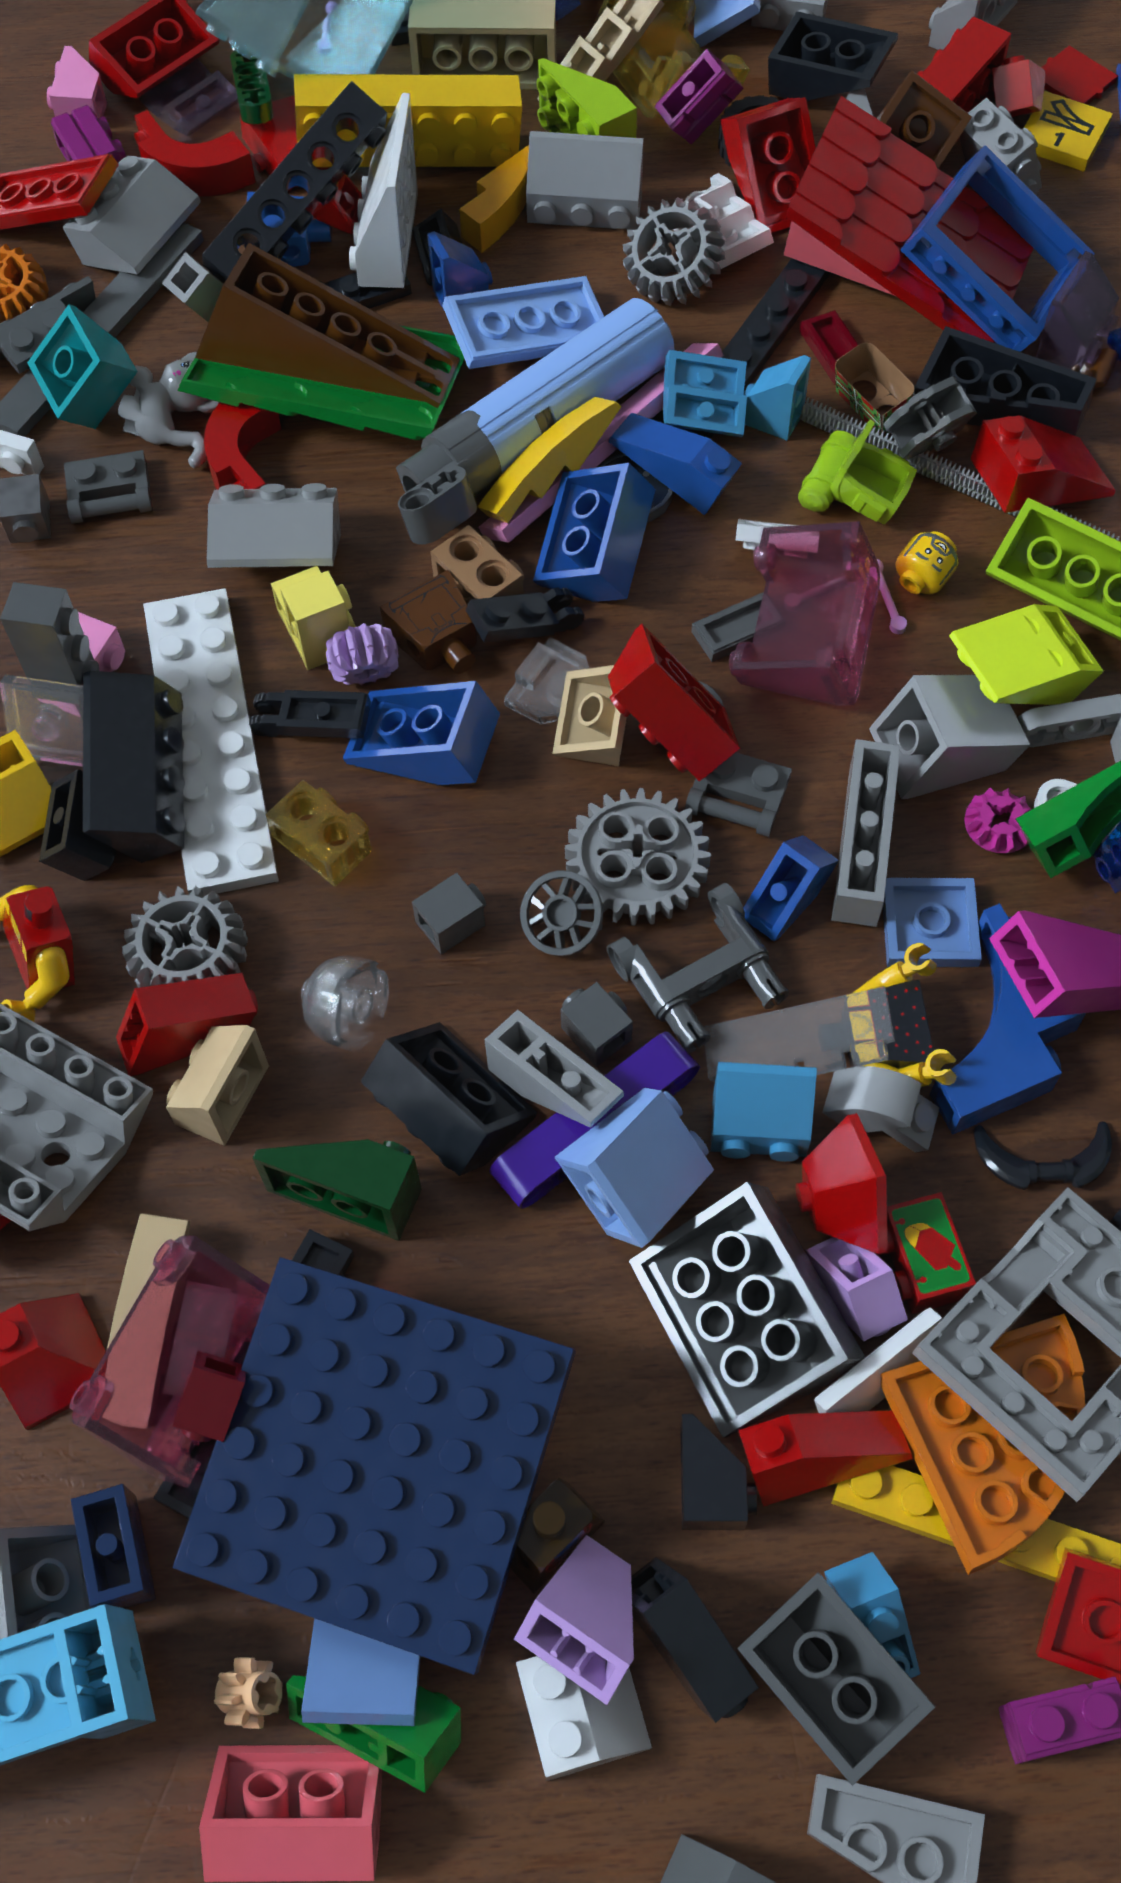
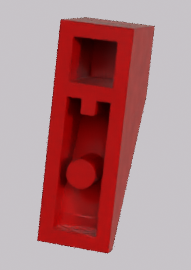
(820, 1449)

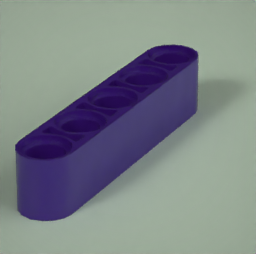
(530, 1166)

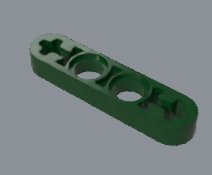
(251, 90)

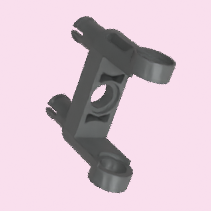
(672, 996)

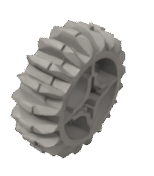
(647, 263)
(176, 924)

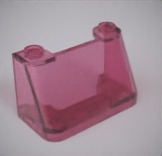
(812, 613)
(125, 1394)

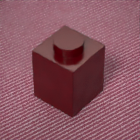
(209, 1398)

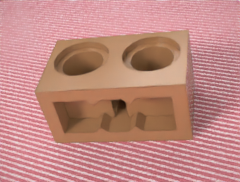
(477, 566)

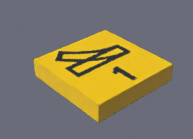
(1068, 130)

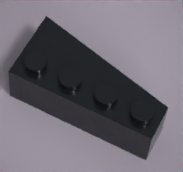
(1008, 382)

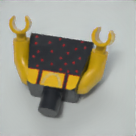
(913, 1048)

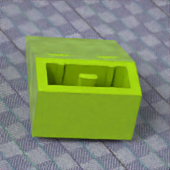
(582, 103)

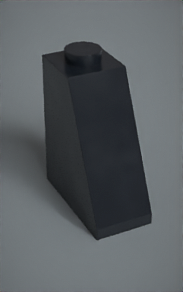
(690, 1640)

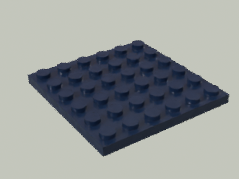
(377, 1464)

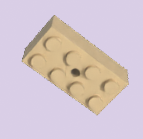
(482, 37)

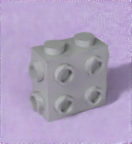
(1008, 142)

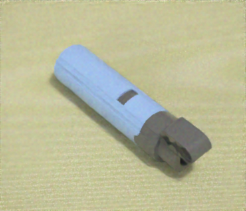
(488, 436)

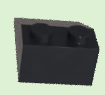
(826, 57)

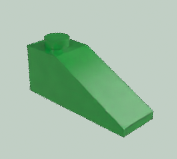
(407, 1752)

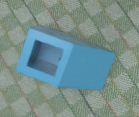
(878, 1604)

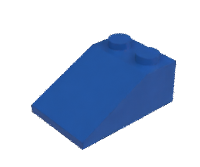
(427, 733)

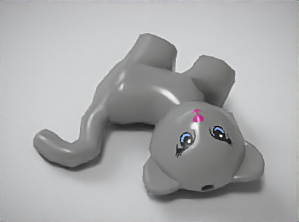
(151, 409)

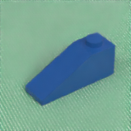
(678, 458)

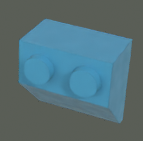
(763, 1110)

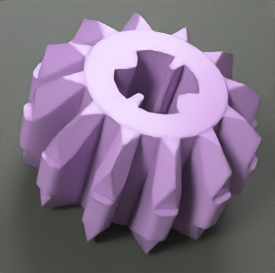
(362, 654)

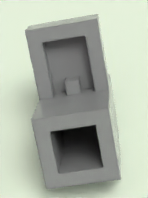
(884, 1103)

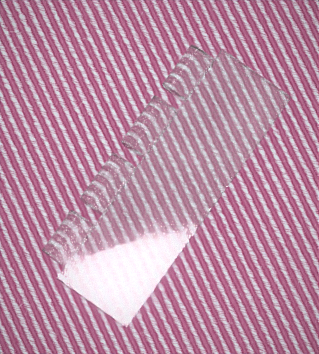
(807, 1033)

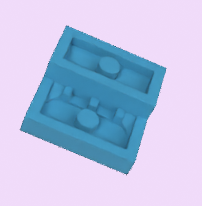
(704, 393)

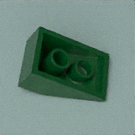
(348, 1180)

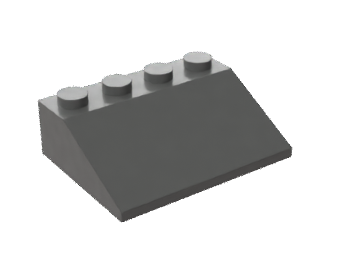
(746, 1309)

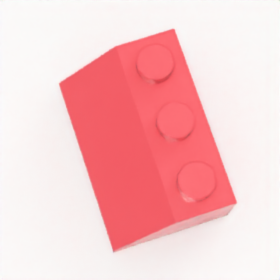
(291, 1815)

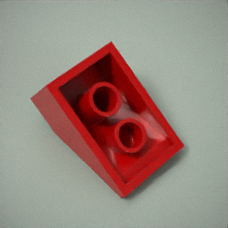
(769, 156)
(1037, 463)

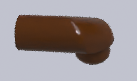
(1102, 367)

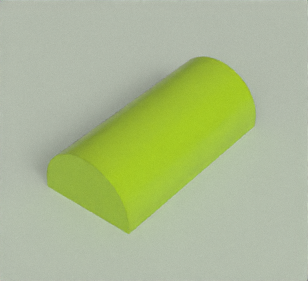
(1062, 566)

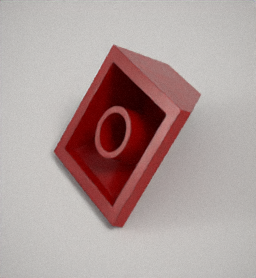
(846, 1188)
(46, 1355)

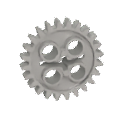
(639, 821)

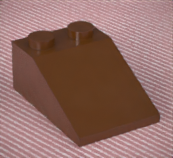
(924, 118)

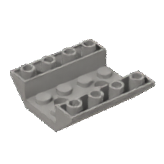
(58, 1103)

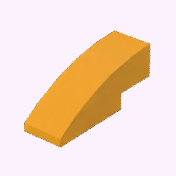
(497, 204)

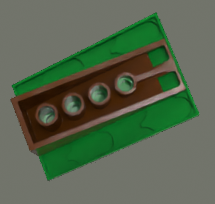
(319, 354)

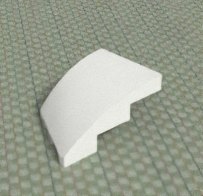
(739, 227)

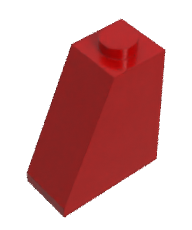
(172, 1017)

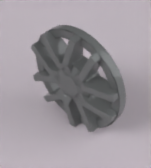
(561, 913)

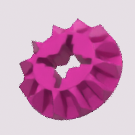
(1001, 837)

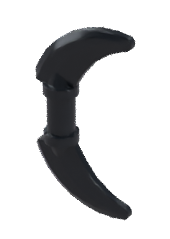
(1020, 1173)

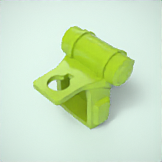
(858, 475)

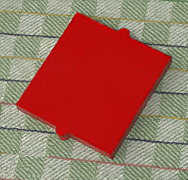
(1077, 76)

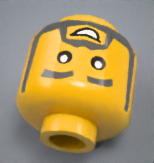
(927, 563)

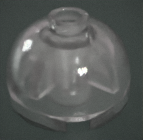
(343, 999)

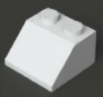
(574, 1726)

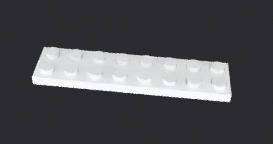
(223, 793)

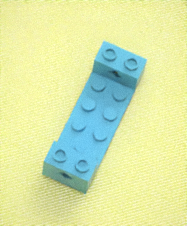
(72, 1682)

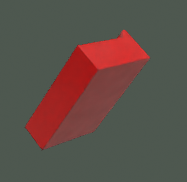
(273, 139)

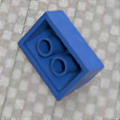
(596, 532)

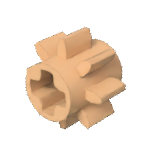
(248, 1693)

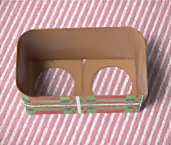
(870, 364)

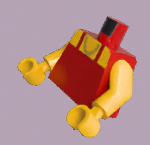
(39, 945)

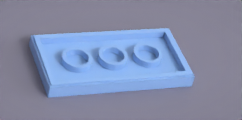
(520, 320)

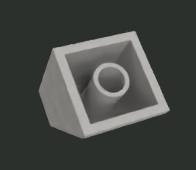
(948, 733)

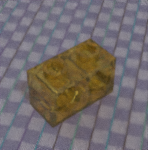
(312, 837)

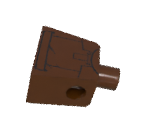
(433, 624)

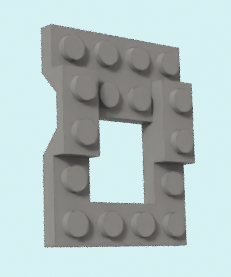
(1078, 1263)

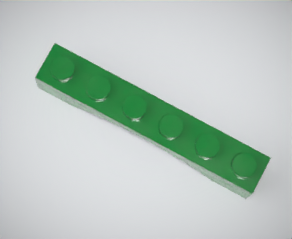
(1074, 822)

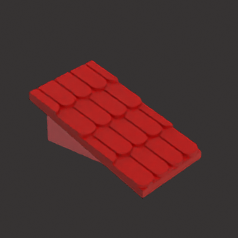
(868, 198)

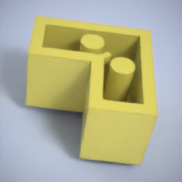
(312, 611)

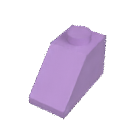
(859, 1286)

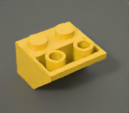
(22, 794)

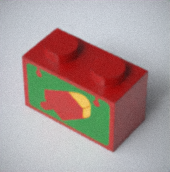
(927, 1253)

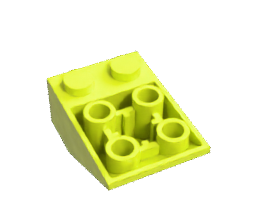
(1027, 657)

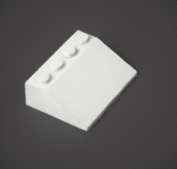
(387, 206)

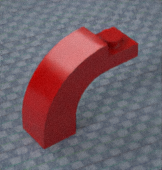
(204, 167)
(229, 438)

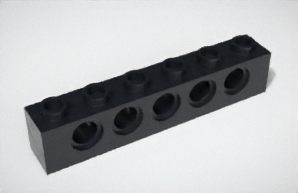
(349, 111)

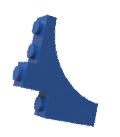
(1011, 1058)

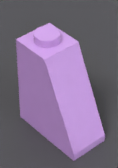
(585, 1620)

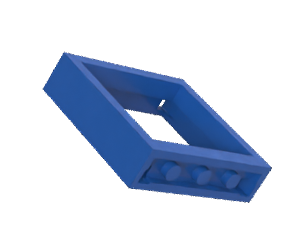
(965, 280)

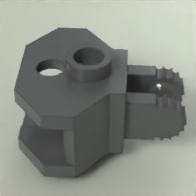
(930, 418)

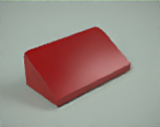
(343, 207)

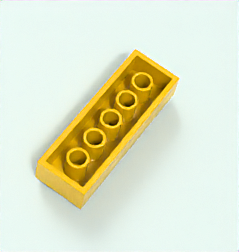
(453, 116)

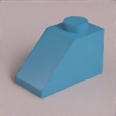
(778, 397)

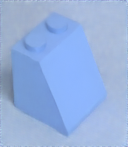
(637, 1166)

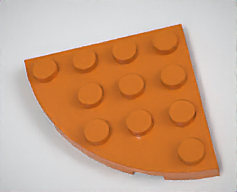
(976, 1477)

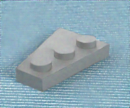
(895, 1833)

